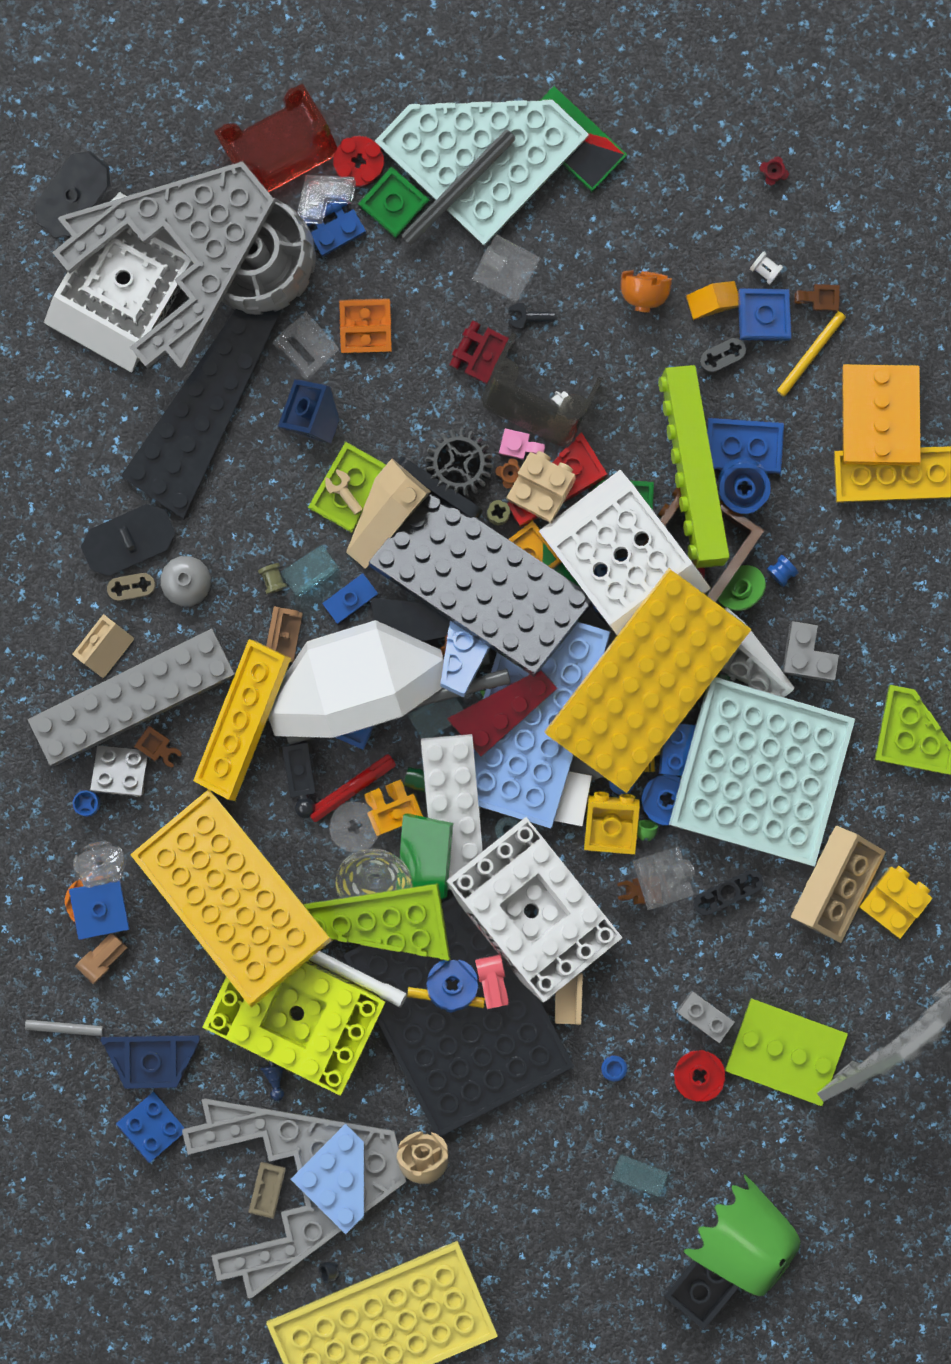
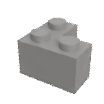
(801, 658)

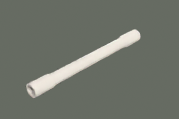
(384, 991)

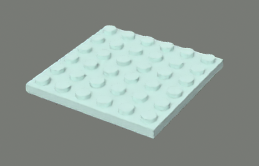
(762, 771)

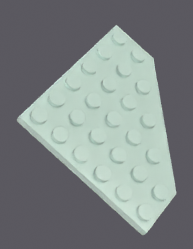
(445, 138)

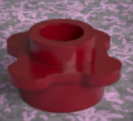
(775, 163)

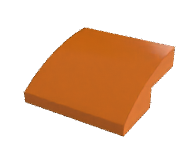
(365, 325)

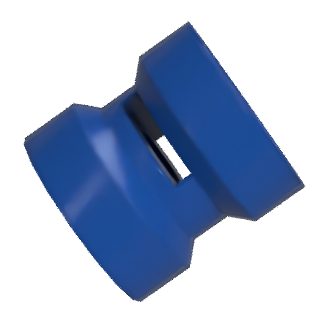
(83, 801)

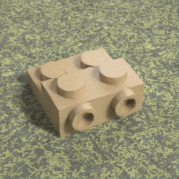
(541, 486)

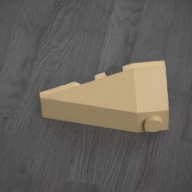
(388, 506)

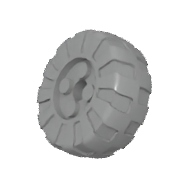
(278, 268)

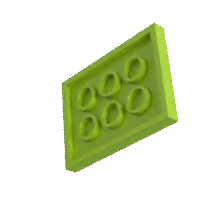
(785, 1051)

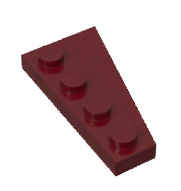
(502, 711)

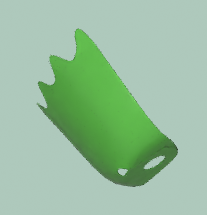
(748, 1242)

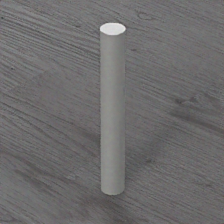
(64, 1027)

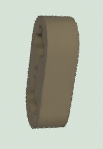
(132, 593)

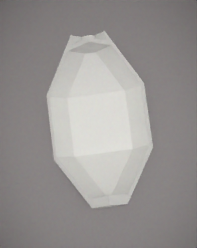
(355, 681)

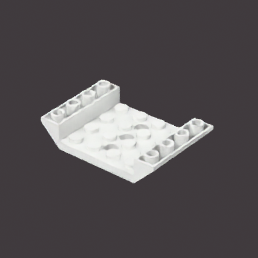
(600, 526)

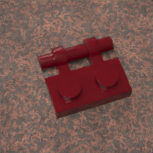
(486, 355)

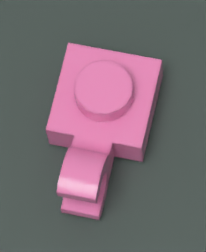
(516, 444)

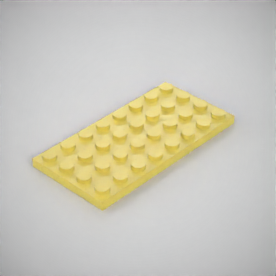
(396, 1317)

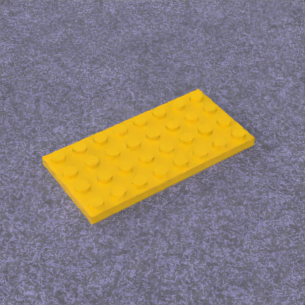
(647, 680)
(230, 898)

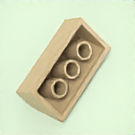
(838, 884)

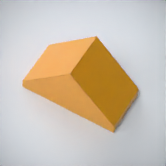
(713, 299)

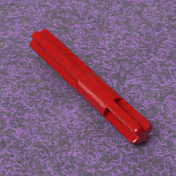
(352, 787)

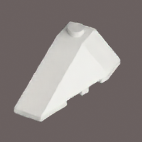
(756, 667)

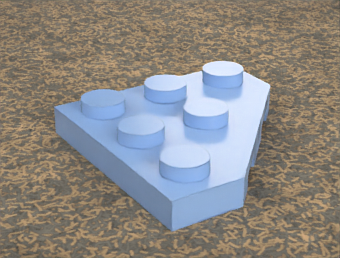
(336, 1178)

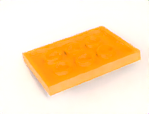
(881, 414)

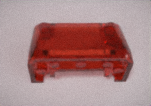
(281, 143)

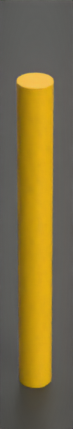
(811, 353)

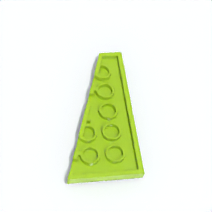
(388, 920)

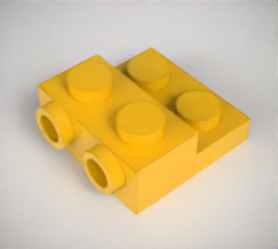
(612, 823)
(896, 901)

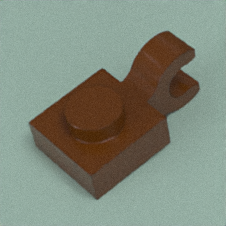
(822, 297)

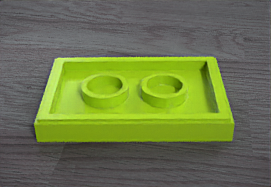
(362, 473)

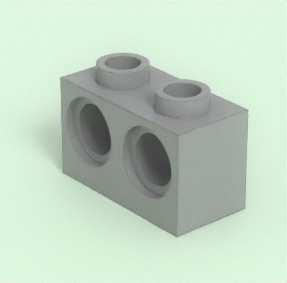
(705, 1016)

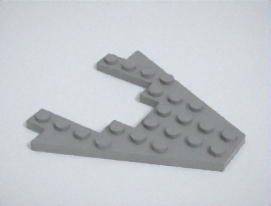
(210, 219)
(903, 1047)
(288, 1136)

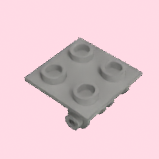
(119, 771)

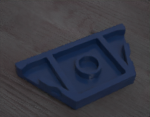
(150, 1059)

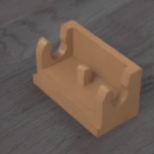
(284, 631)

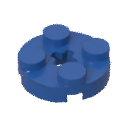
(651, 798)
(450, 999)

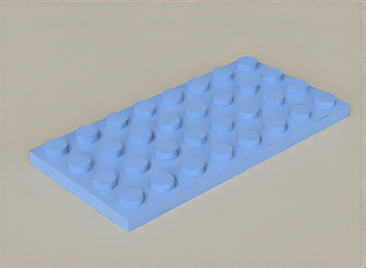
(527, 767)

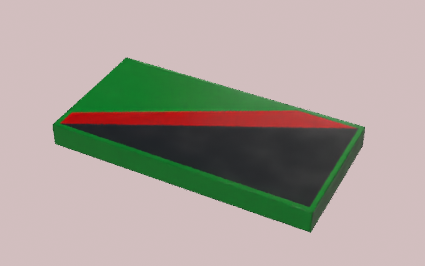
(596, 155)

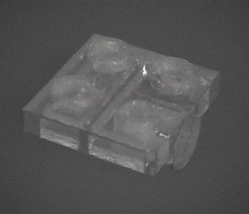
(506, 268)
(664, 877)

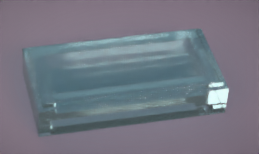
(639, 1175)

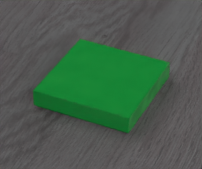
(393, 202)

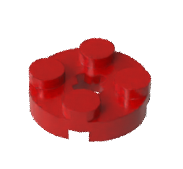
(350, 149)
(713, 1078)

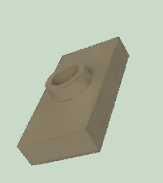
(267, 1190)

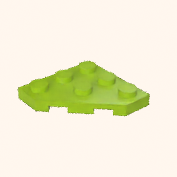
(911, 734)

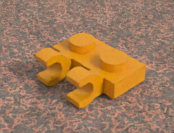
(390, 816)

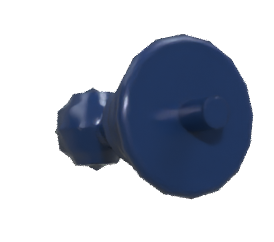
(274, 1074)

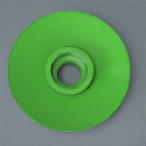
(748, 579)

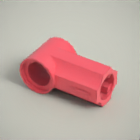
(491, 975)

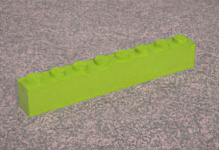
(694, 467)

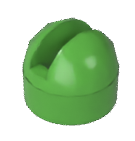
(646, 829)

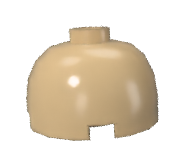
(422, 1157)

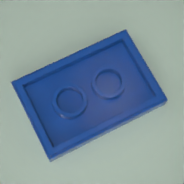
(746, 439)

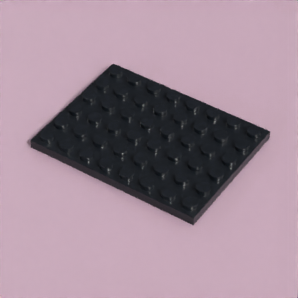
(466, 1057)

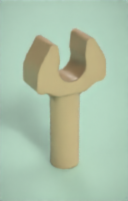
(344, 492)

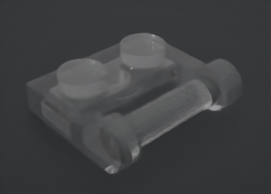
(312, 339)

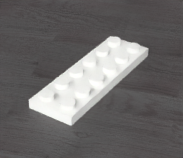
(453, 793)

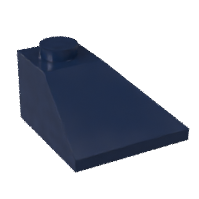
(310, 411)

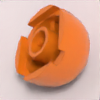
(645, 289)

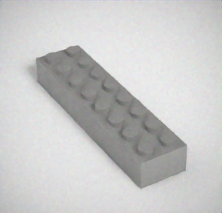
(131, 697)

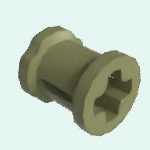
(502, 506)
(272, 578)

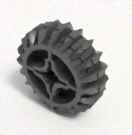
(469, 457)

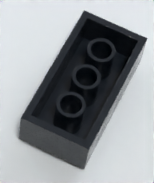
(699, 1292)

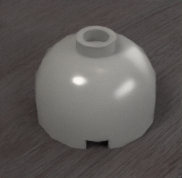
(185, 581)

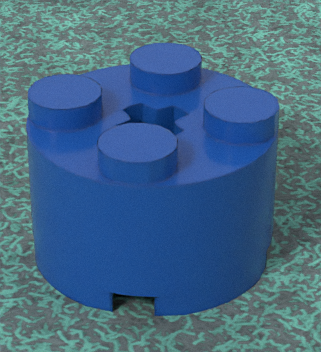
(754, 495)

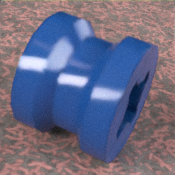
(782, 571)

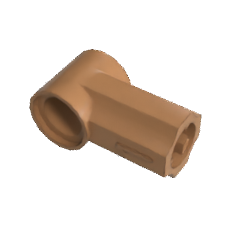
(97, 962)

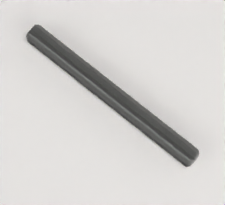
(458, 187)

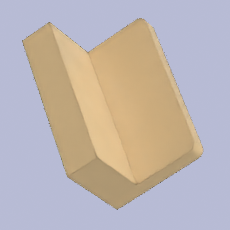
(103, 646)
(569, 1002)

